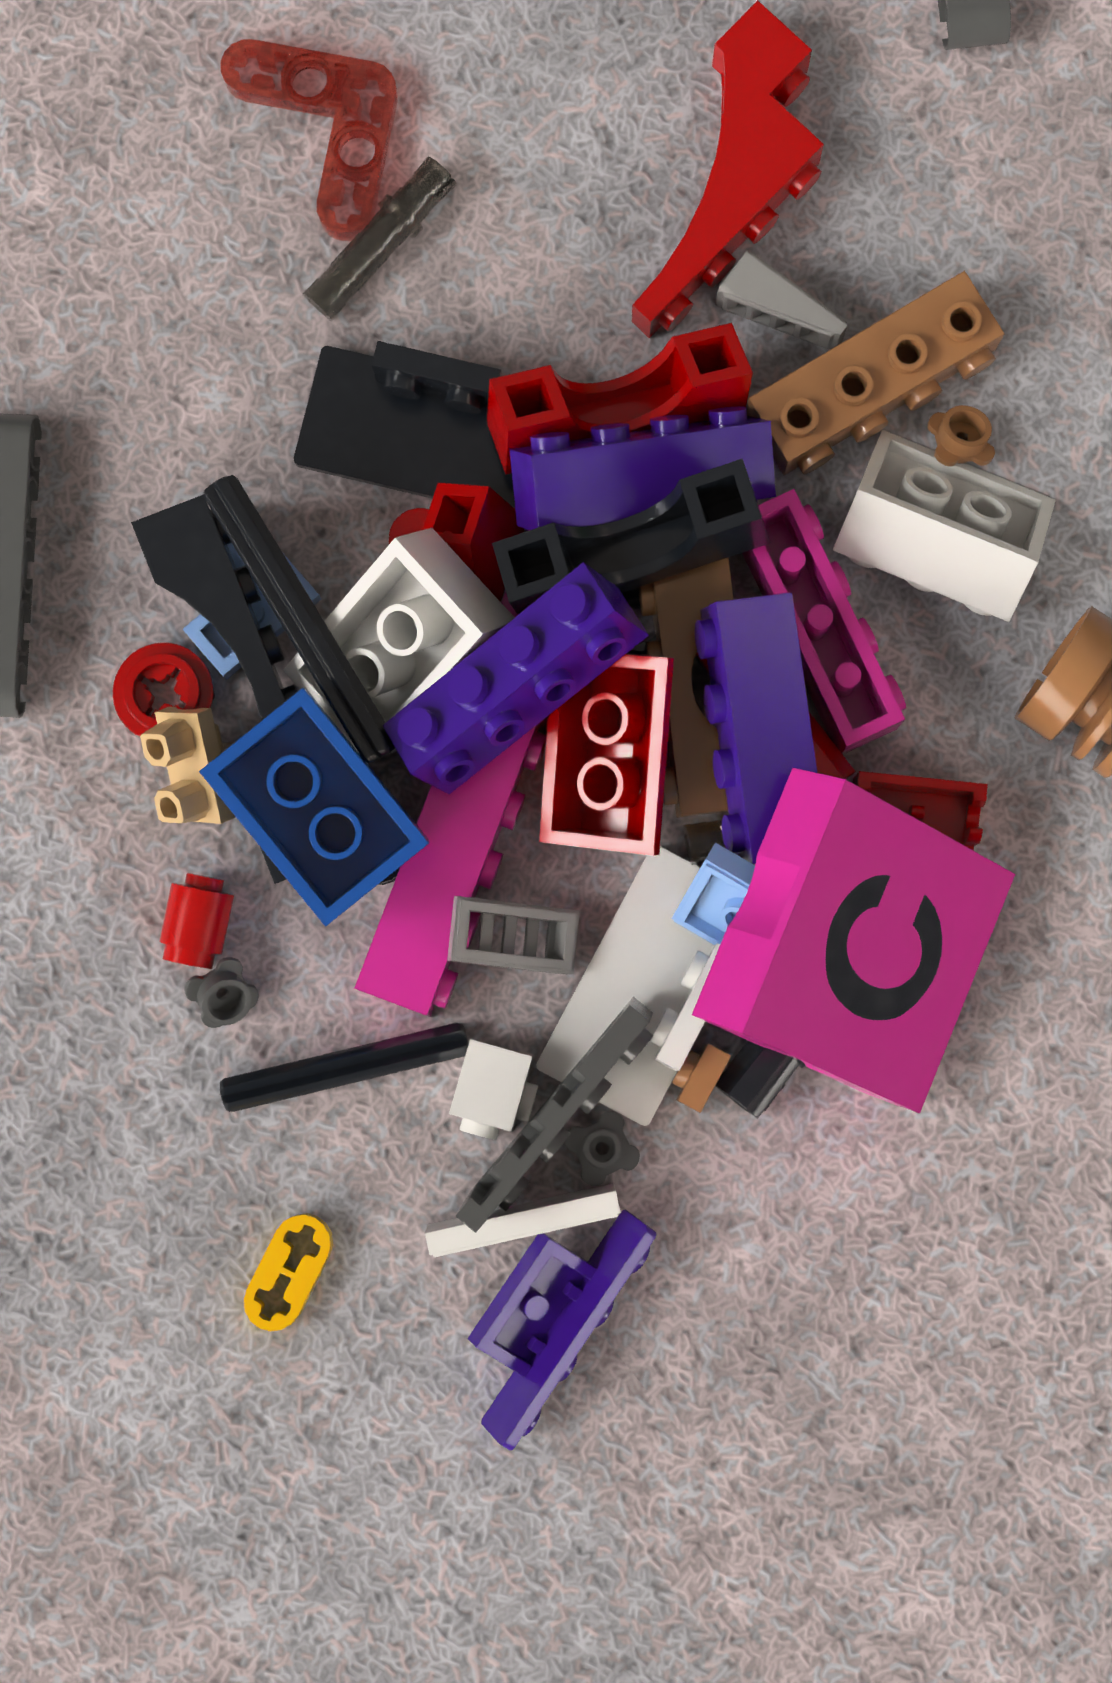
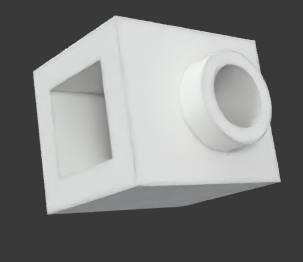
(493, 1090)

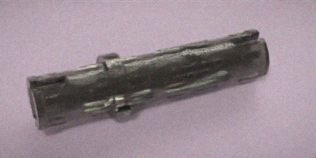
(389, 228)

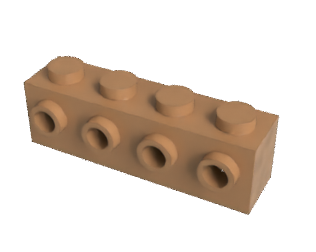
(876, 373)

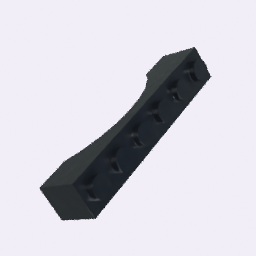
(192, 560)

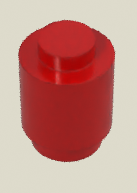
(196, 921)

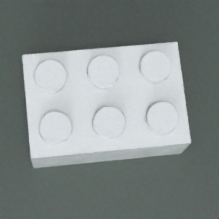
(408, 623)

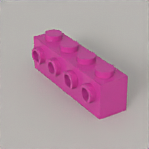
(834, 646)

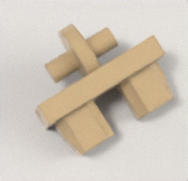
(185, 745)

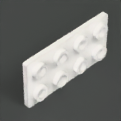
(659, 966)

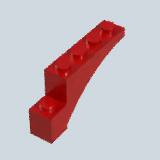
(756, 166)

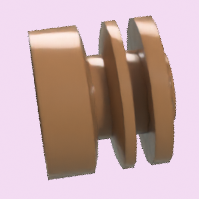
(1077, 690)

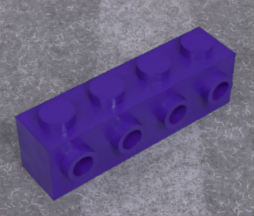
(631, 471)
(515, 679)
(757, 707)

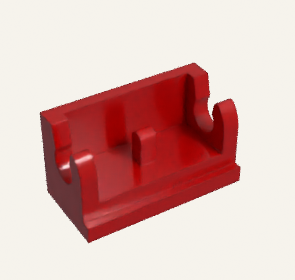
(939, 803)

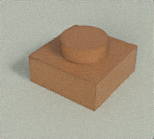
(700, 1076)

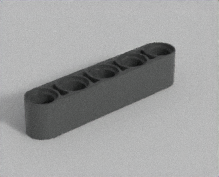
(17, 547)

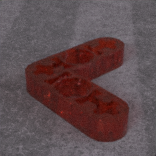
(334, 101)

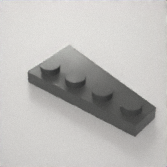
(546, 1129)

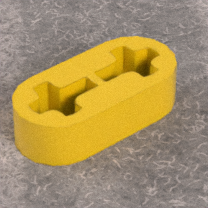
(274, 1264)

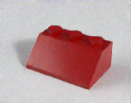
(610, 760)

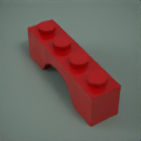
(686, 378)

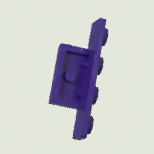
(547, 1317)

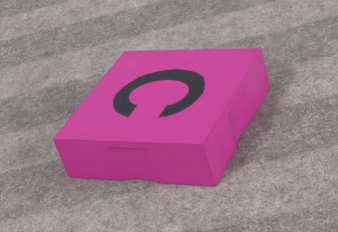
(855, 940)

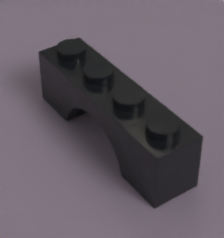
(693, 526)

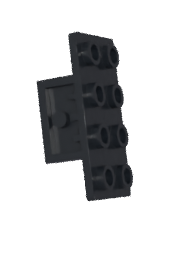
(401, 421)

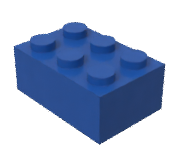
(314, 806)

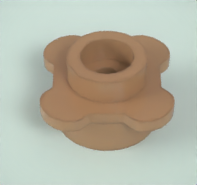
(965, 423)

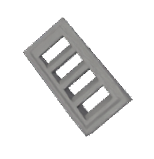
(771, 299)
(560, 939)

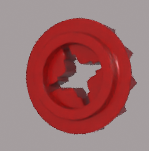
(158, 664)

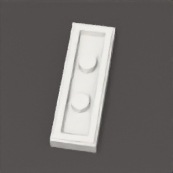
(525, 1220)

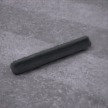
(343, 1067)

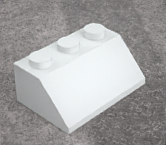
(945, 527)

